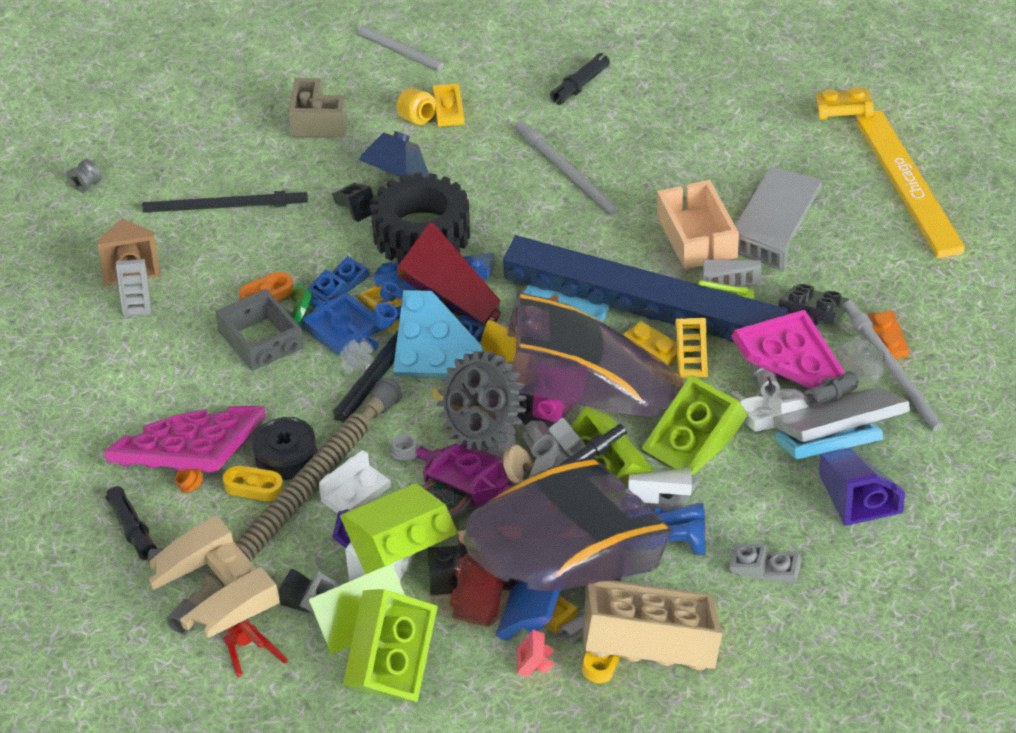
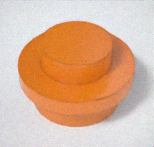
(188, 479)

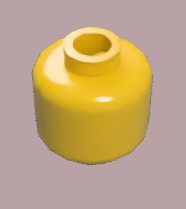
(416, 106)

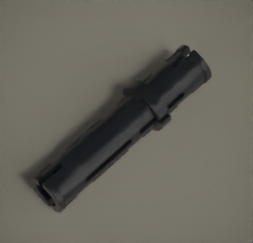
(573, 83)
(135, 531)

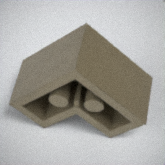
(314, 113)

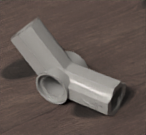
(543, 446)

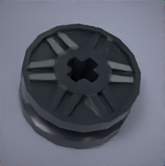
(284, 446)

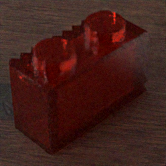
(477, 593)

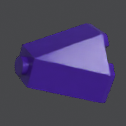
(859, 488)

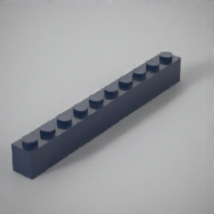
(631, 288)

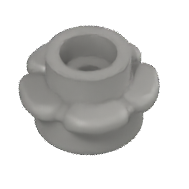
(404, 447)

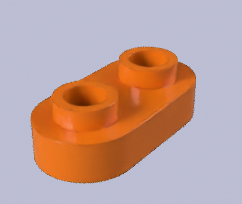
(277, 283)

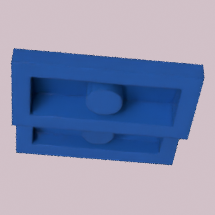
(526, 610)

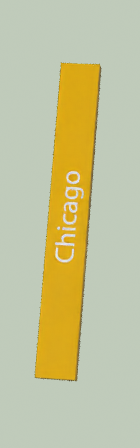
(910, 185)

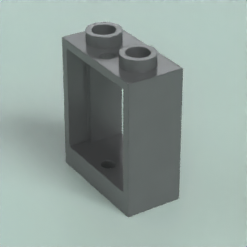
(260, 307)

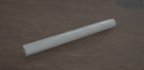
(400, 48)

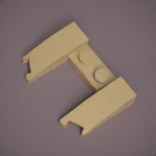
(246, 588)

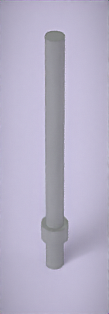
(536, 139)
(863, 326)

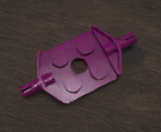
(467, 471)

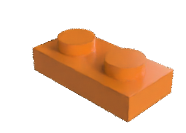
(889, 332)

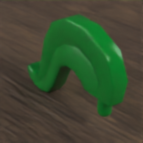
(302, 297)

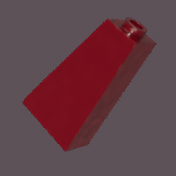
(438, 267)

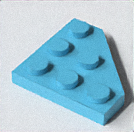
(429, 337)

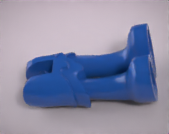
(687, 526)

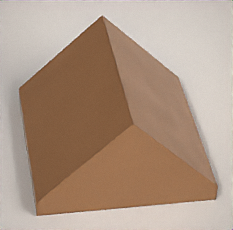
(124, 243)

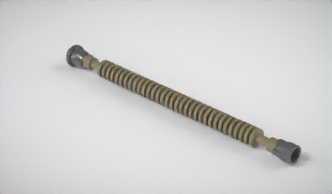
(297, 491)

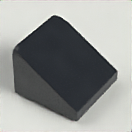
(293, 590)

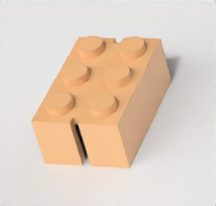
(702, 228)

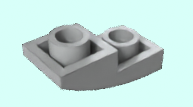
(757, 563)

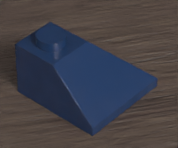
(395, 155)

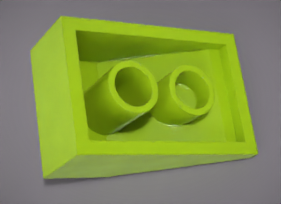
(695, 426)

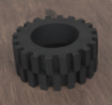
(418, 196)

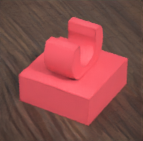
(533, 654)

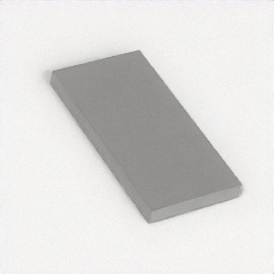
(779, 203)
(841, 414)

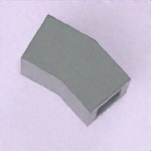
(567, 437)

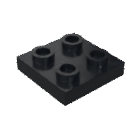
(821, 305)

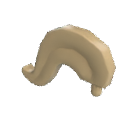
(514, 461)

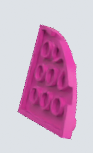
(188, 439)

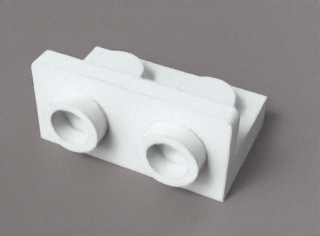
(352, 484)

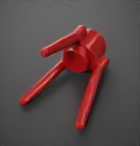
(242, 635)

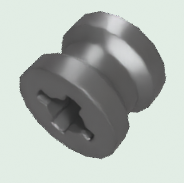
(84, 175)

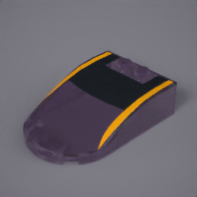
(585, 361)
(566, 529)

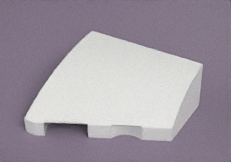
(763, 409)
(650, 484)

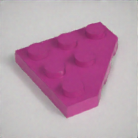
(789, 348)

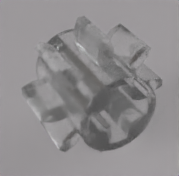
(356, 356)

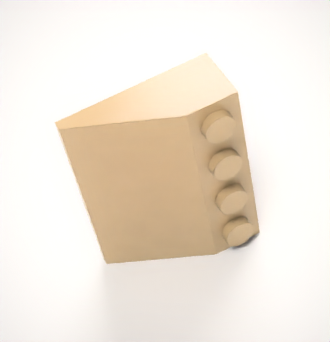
(651, 624)

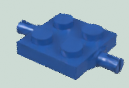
(340, 321)

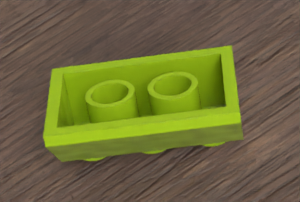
(622, 457)
(397, 526)
(390, 645)

